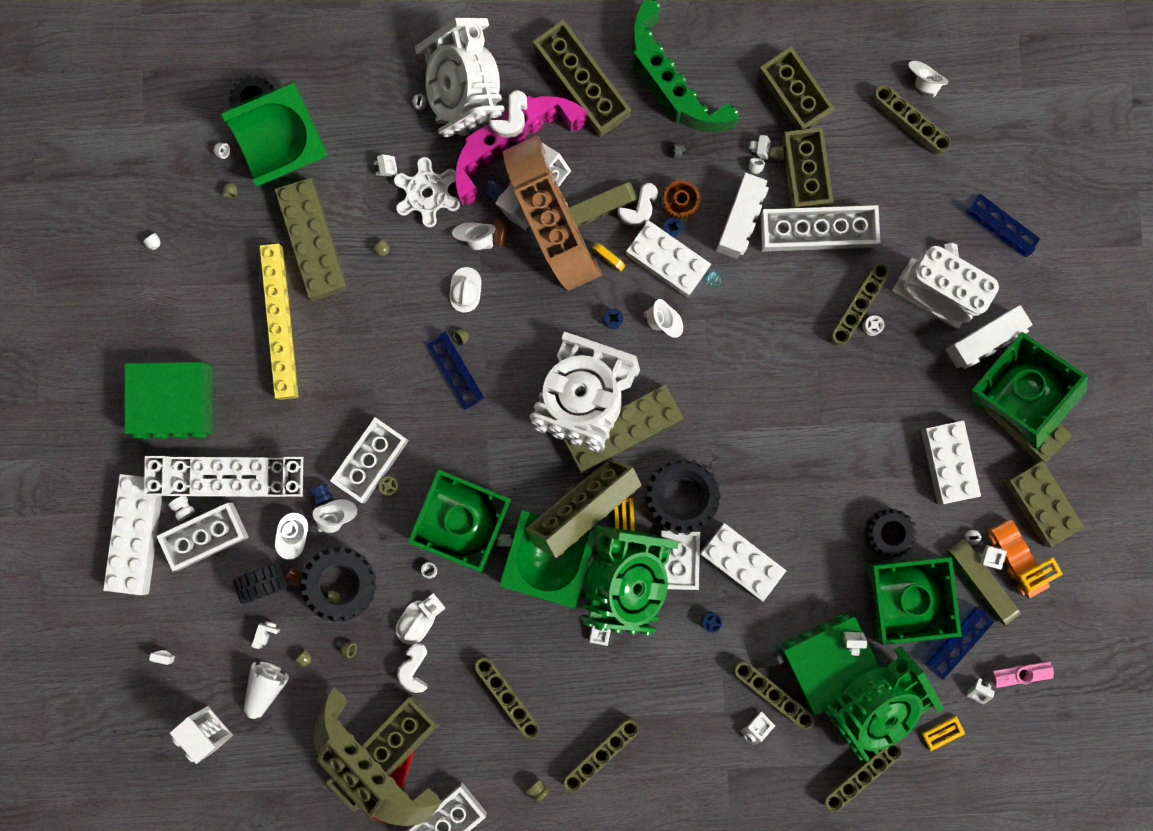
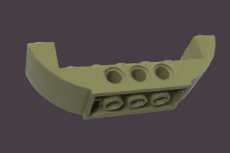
(362, 776)

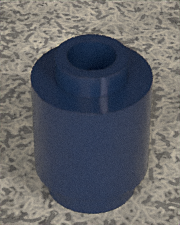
(494, 189)

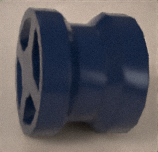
(672, 231)
(615, 321)
(321, 494)
(709, 622)

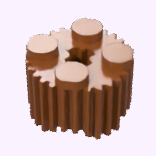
(684, 191)

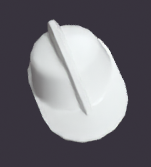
(927, 79)
(475, 234)
(465, 289)
(664, 318)
(334, 514)
(291, 535)
(413, 624)

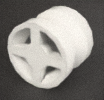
(876, 323)

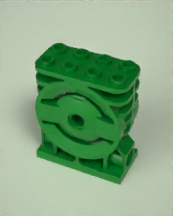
(636, 589)
(883, 705)

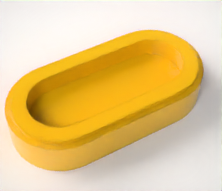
(608, 257)

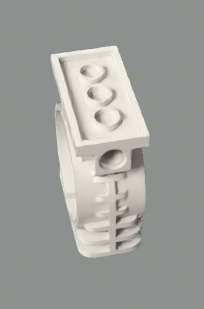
(461, 76)
(946, 286)
(574, 373)

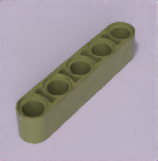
(908, 110)
(603, 204)
(865, 297)
(983, 582)
(779, 701)
(509, 707)
(596, 763)
(859, 785)

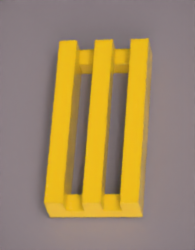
(631, 506)
(1025, 582)
(939, 726)

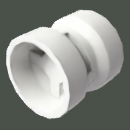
(181, 508)

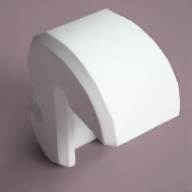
(516, 121)
(644, 208)
(409, 667)

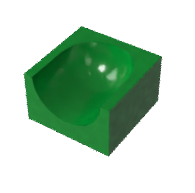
(275, 132)
(1031, 388)
(460, 521)
(542, 575)
(914, 600)

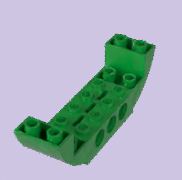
(685, 106)

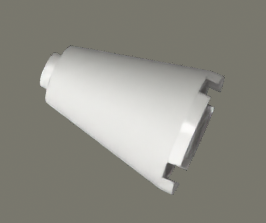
(263, 687)

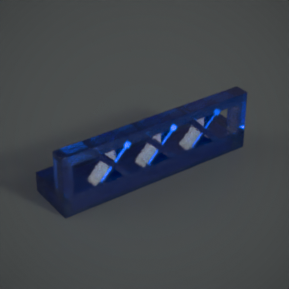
(1000, 229)
(461, 366)
(944, 651)

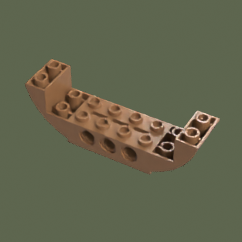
(549, 214)

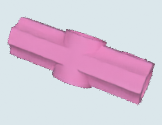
(1034, 672)

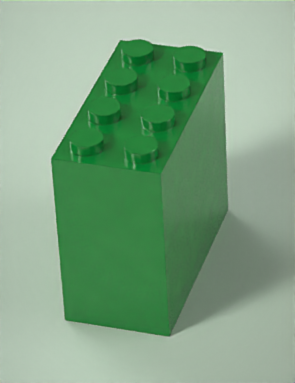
(168, 400)
(824, 664)

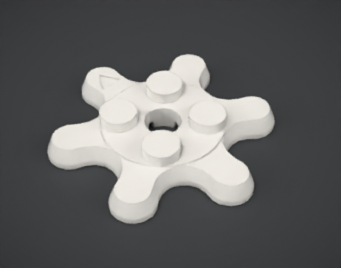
(427, 179)

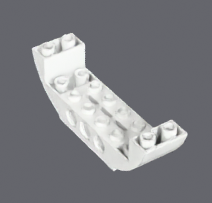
(223, 476)

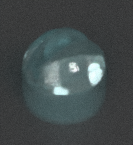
(714, 279)

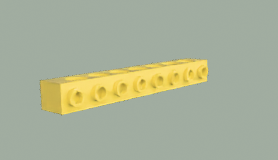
(279, 321)

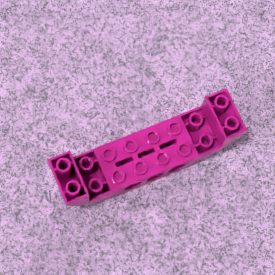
(478, 153)

